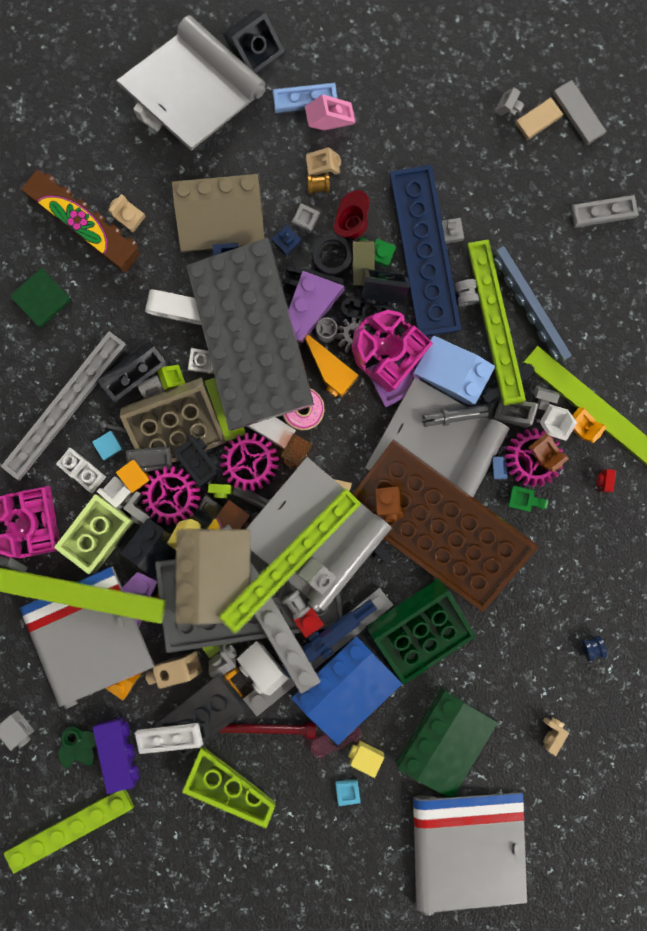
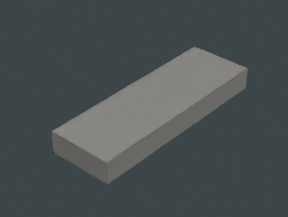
(579, 112)
(604, 211)

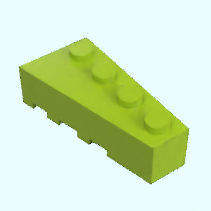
(226, 789)

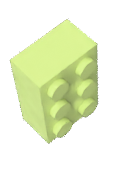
(94, 534)

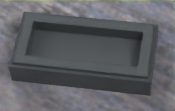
(151, 458)

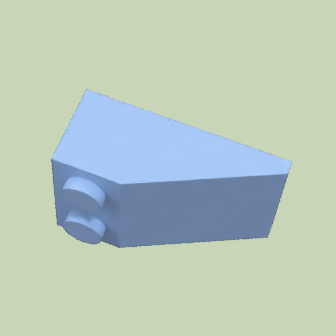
(454, 371)

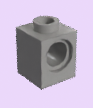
(316, 575)
(15, 731)

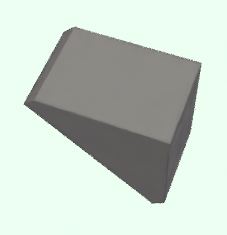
(517, 414)

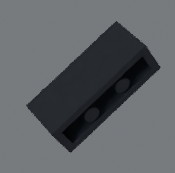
(131, 371)

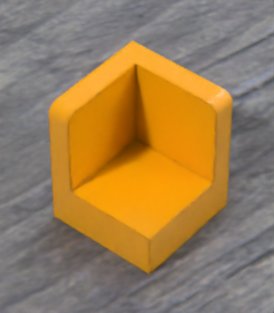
(133, 476)

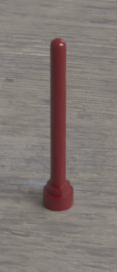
(307, 729)

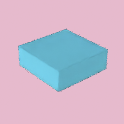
(107, 445)
(347, 792)

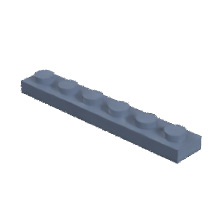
(527, 299)

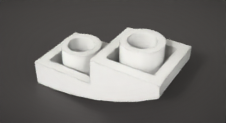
(200, 361)
(81, 470)

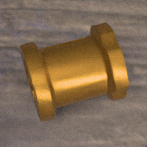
(318, 183)

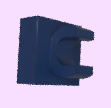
(286, 240)

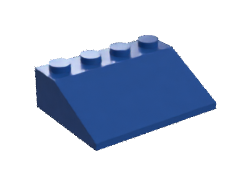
(349, 690)

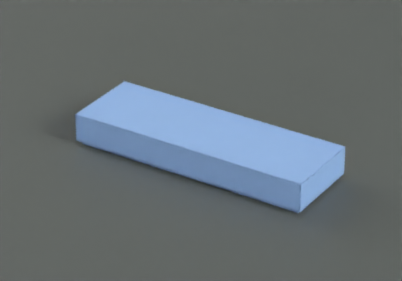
(298, 97)

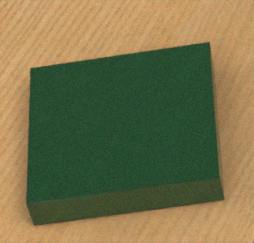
(40, 298)

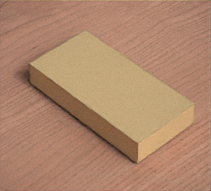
(539, 118)

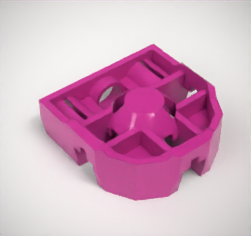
(365, 345)
(27, 524)

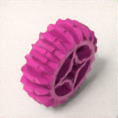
(258, 458)
(530, 466)
(161, 479)

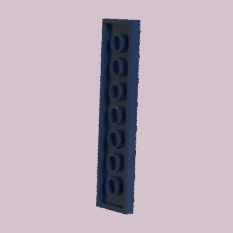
(425, 251)

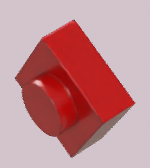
(606, 481)
(309, 622)

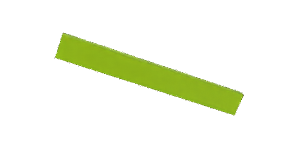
(496, 323)
(581, 396)
(289, 561)
(82, 595)

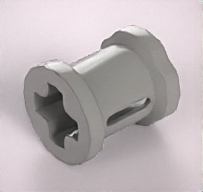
(295, 604)

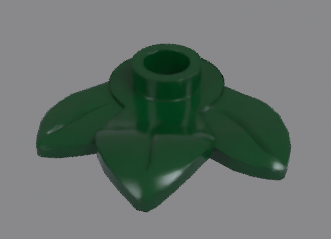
(78, 750)

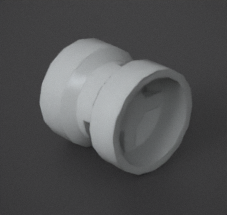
(467, 292)
(326, 330)

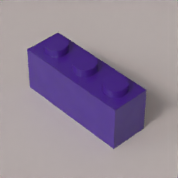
(116, 754)

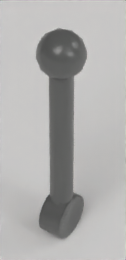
(103, 424)

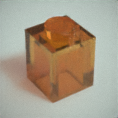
(296, 451)

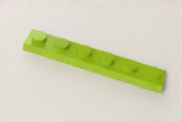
(68, 830)

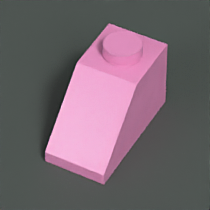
(329, 113)

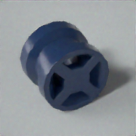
(594, 648)

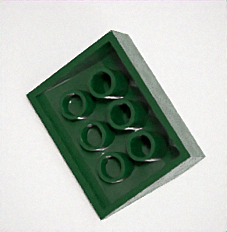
(421, 631)
(446, 743)

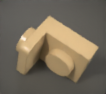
(323, 162)
(126, 213)
(554, 739)

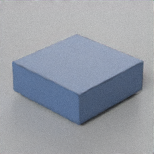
(500, 469)

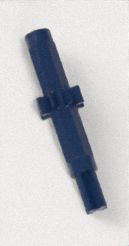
(322, 642)

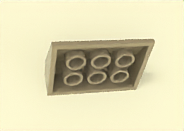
(218, 212)
(173, 417)
(210, 572)

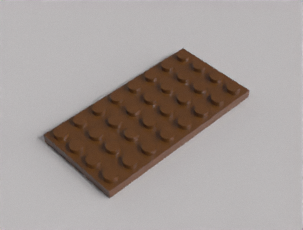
(446, 528)

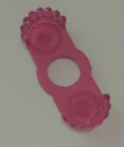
(322, 745)

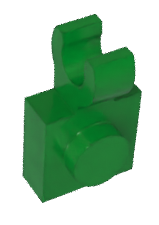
(382, 252)
(524, 498)

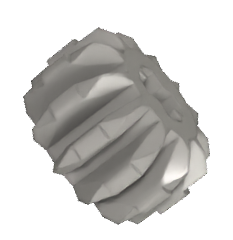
(345, 335)

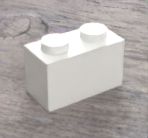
(262, 669)

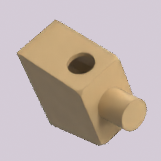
(175, 670)

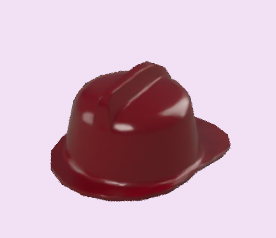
(352, 215)

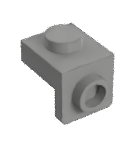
(137, 514)

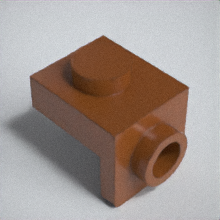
(548, 453)
(388, 504)

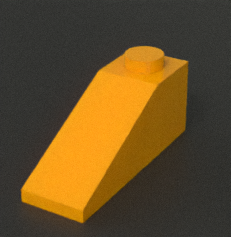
(334, 372)

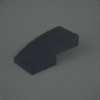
(207, 511)

